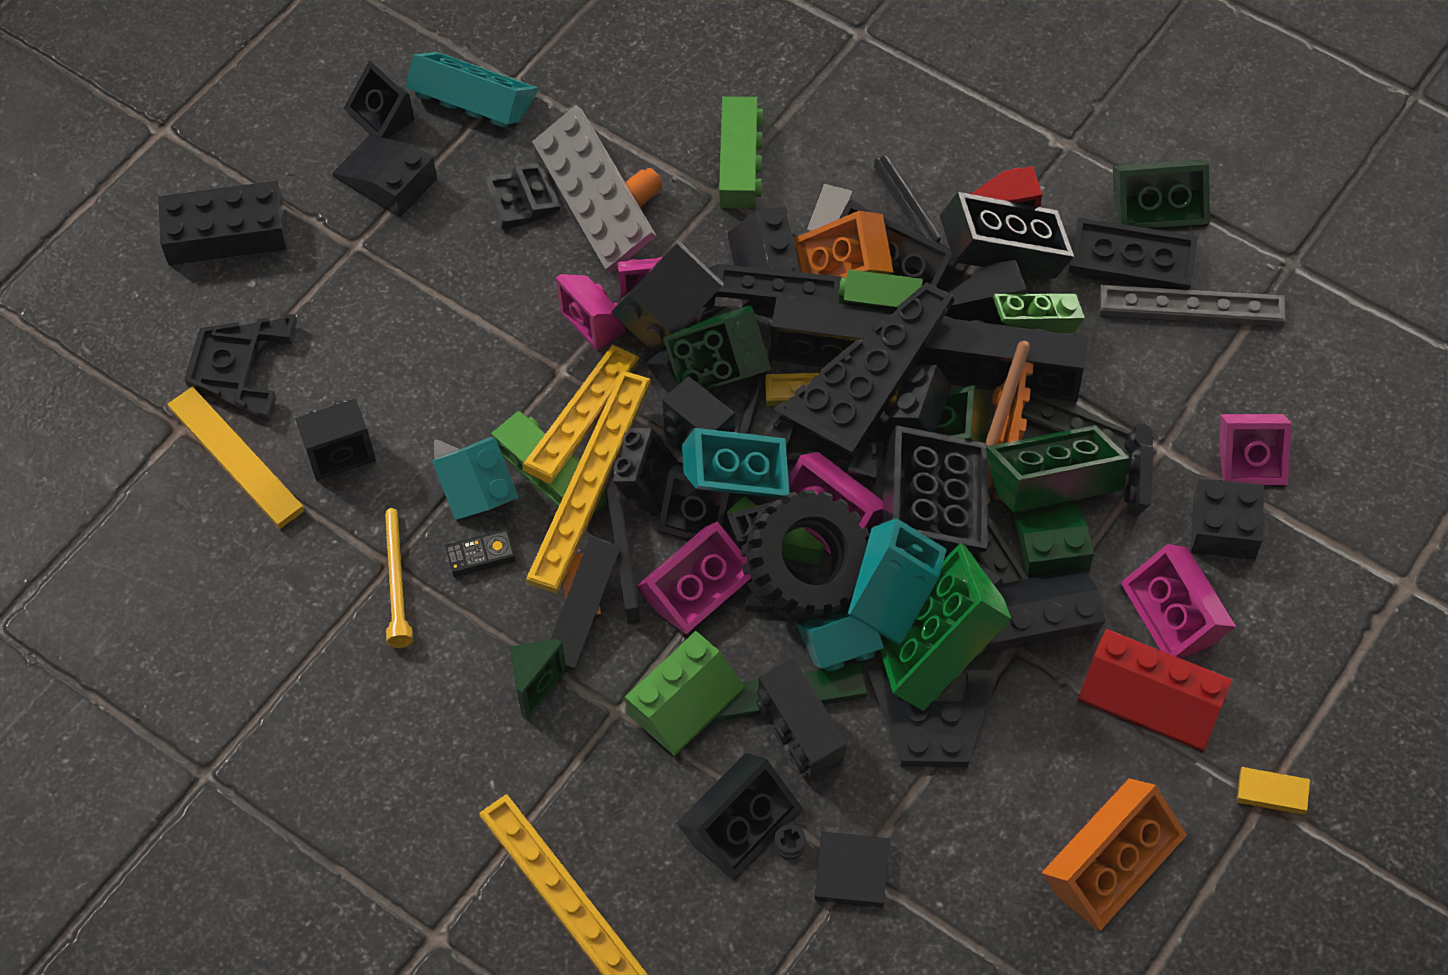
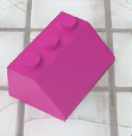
(820, 474)
(695, 578)
(1177, 602)

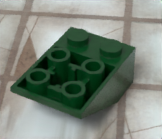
(719, 349)

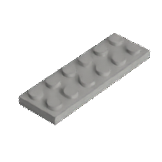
(594, 189)

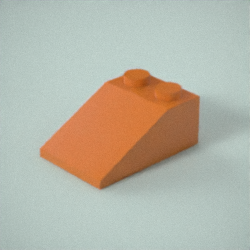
(847, 243)

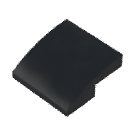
(521, 195)

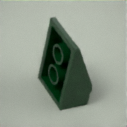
(963, 416)
(1053, 539)

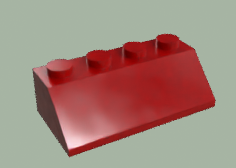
(1154, 690)

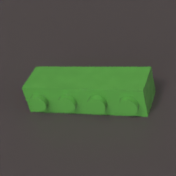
(738, 152)
(518, 439)

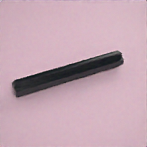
(906, 199)

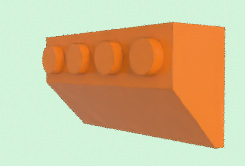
(1115, 852)

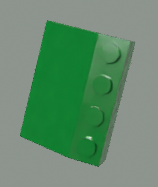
(948, 631)

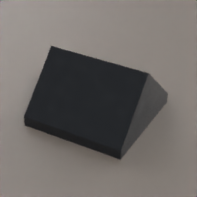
(380, 102)

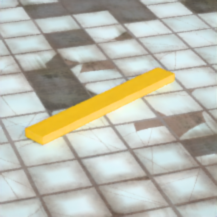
(588, 482)
(559, 889)

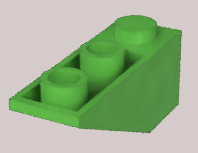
(1040, 311)

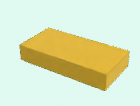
(1273, 791)

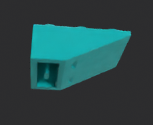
(895, 578)

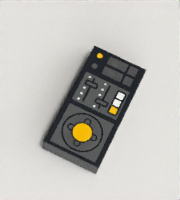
(480, 552)

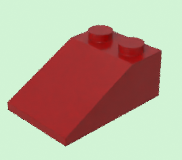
(1014, 185)

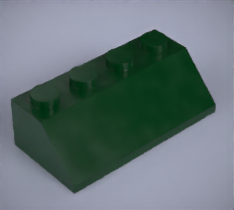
(1056, 468)

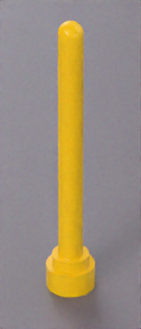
(399, 632)

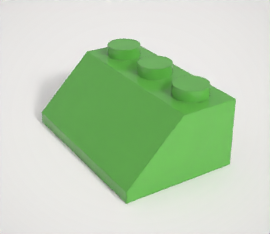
(684, 693)

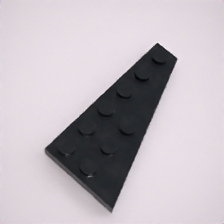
(861, 380)

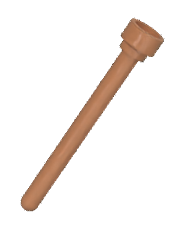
(1006, 398)

